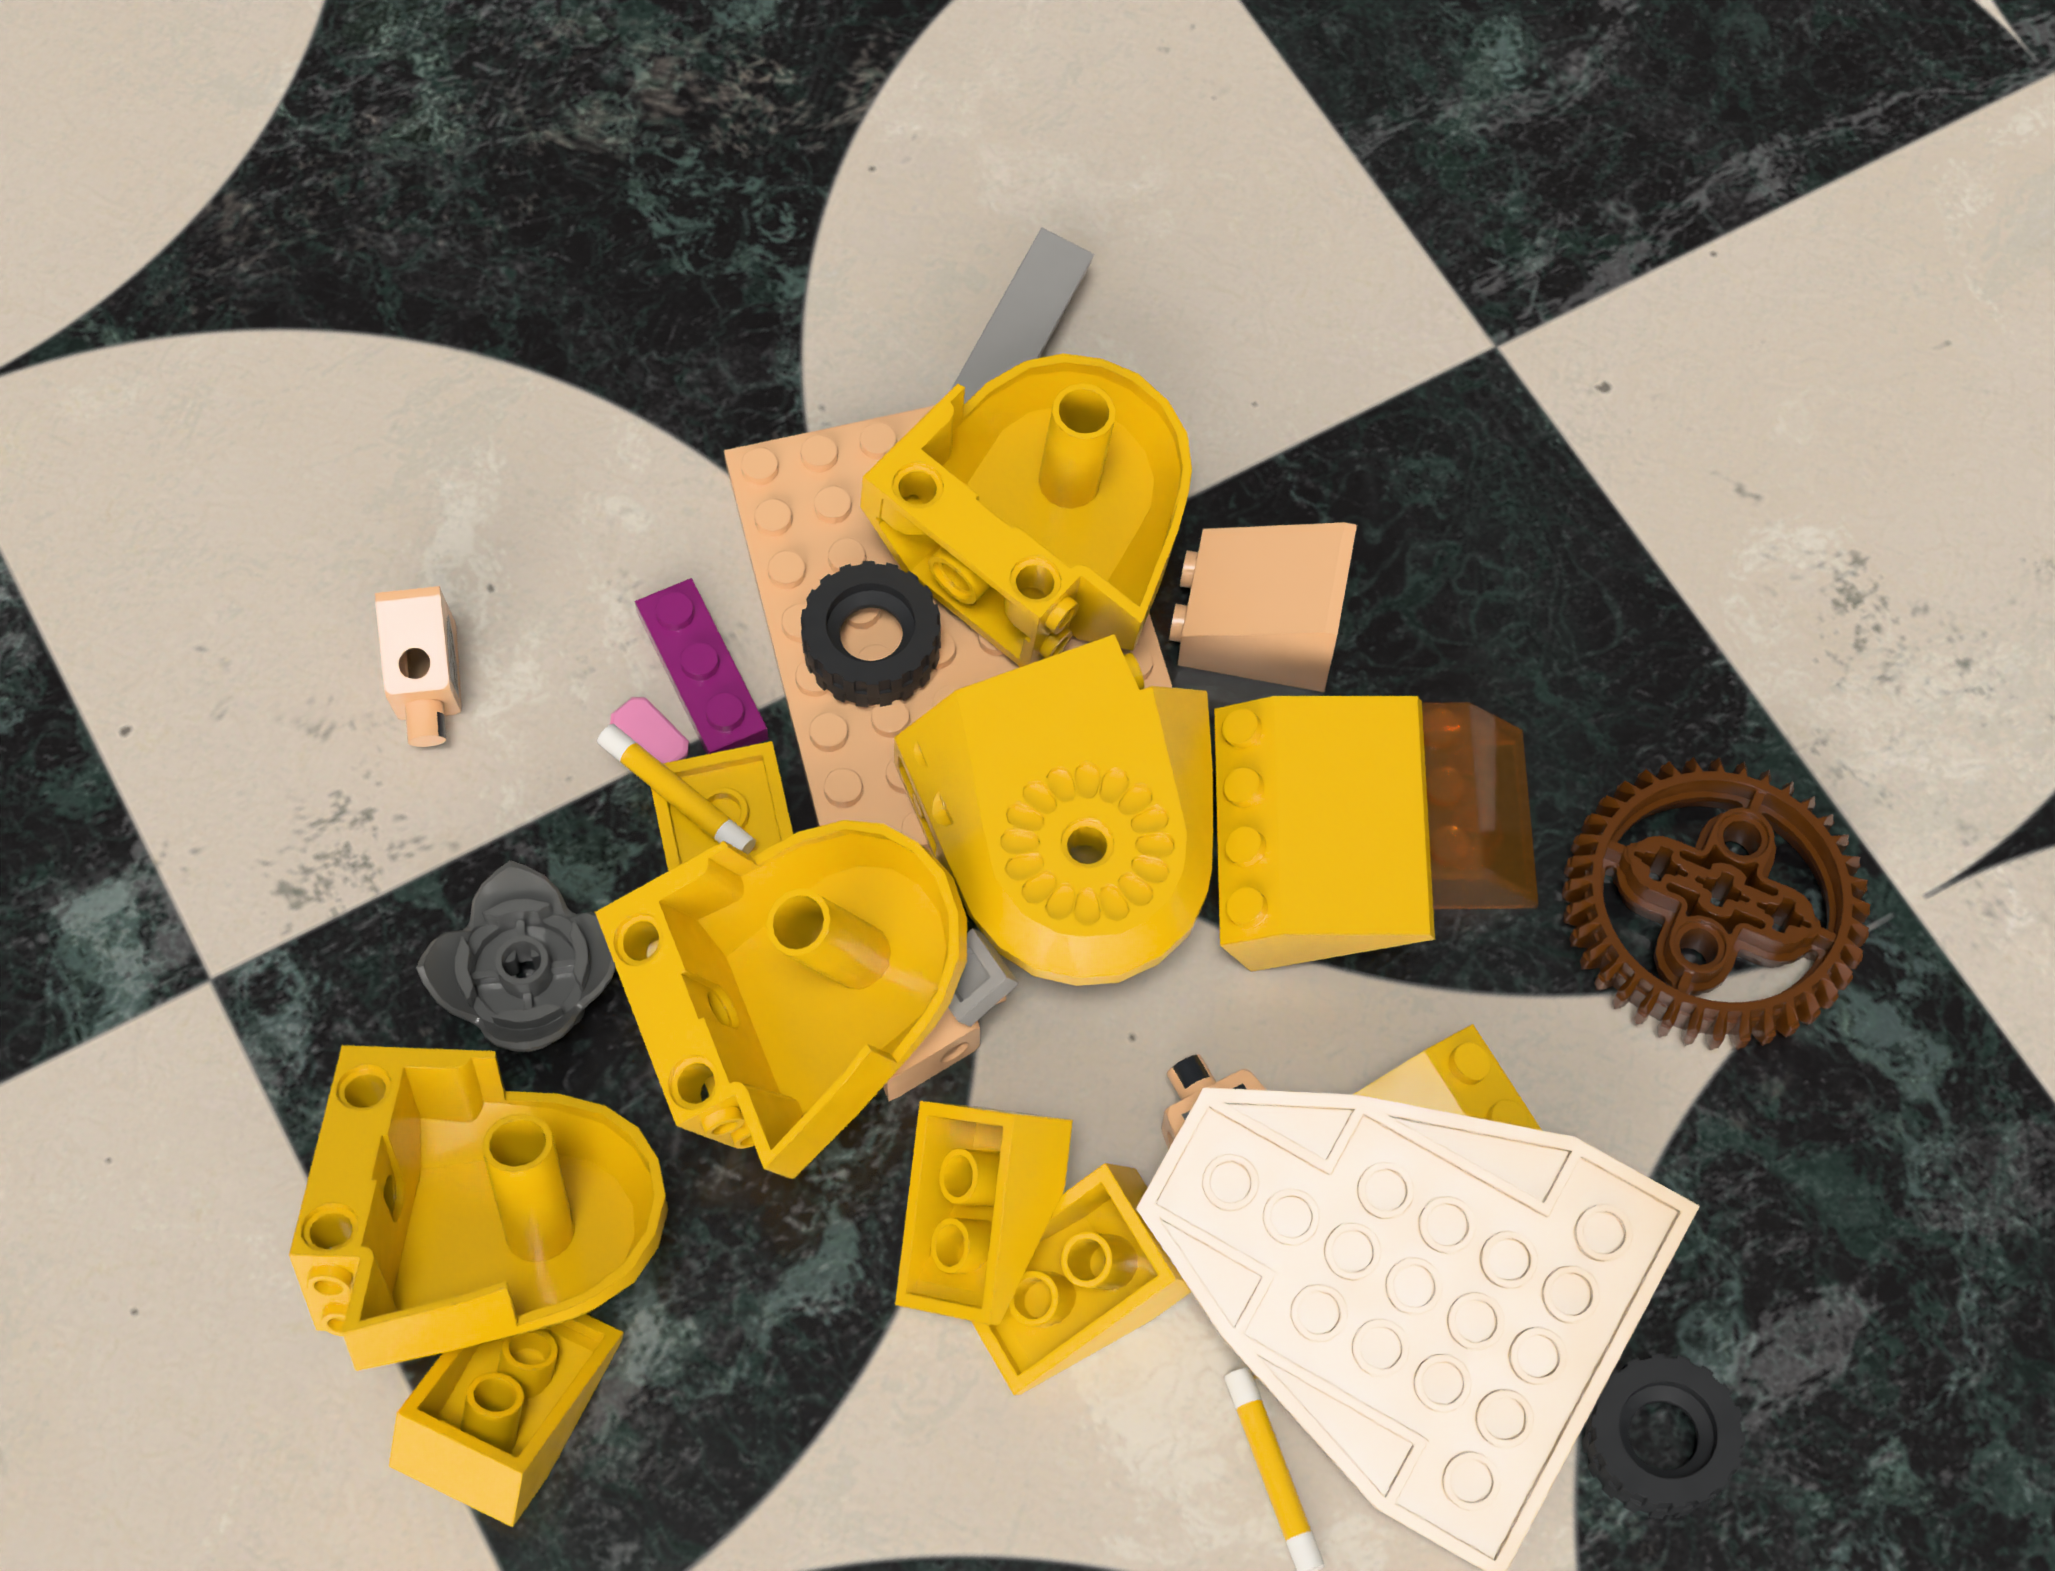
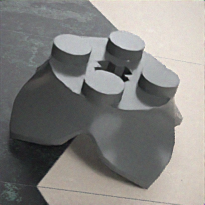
(513, 921)

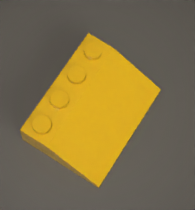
(1321, 827)

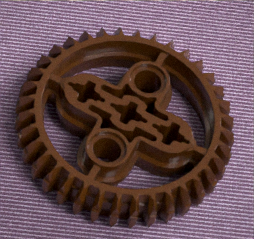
(1746, 908)

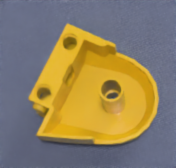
(1039, 503)
(1069, 811)
(788, 980)
(465, 1206)

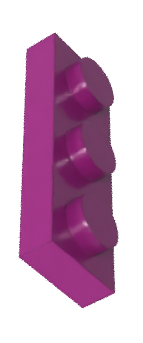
(701, 668)

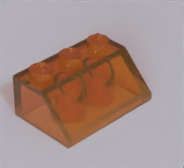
(1477, 810)

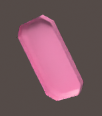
(650, 729)

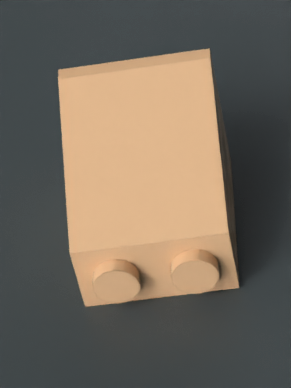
(1265, 602)

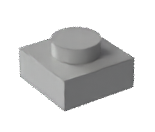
(983, 980)

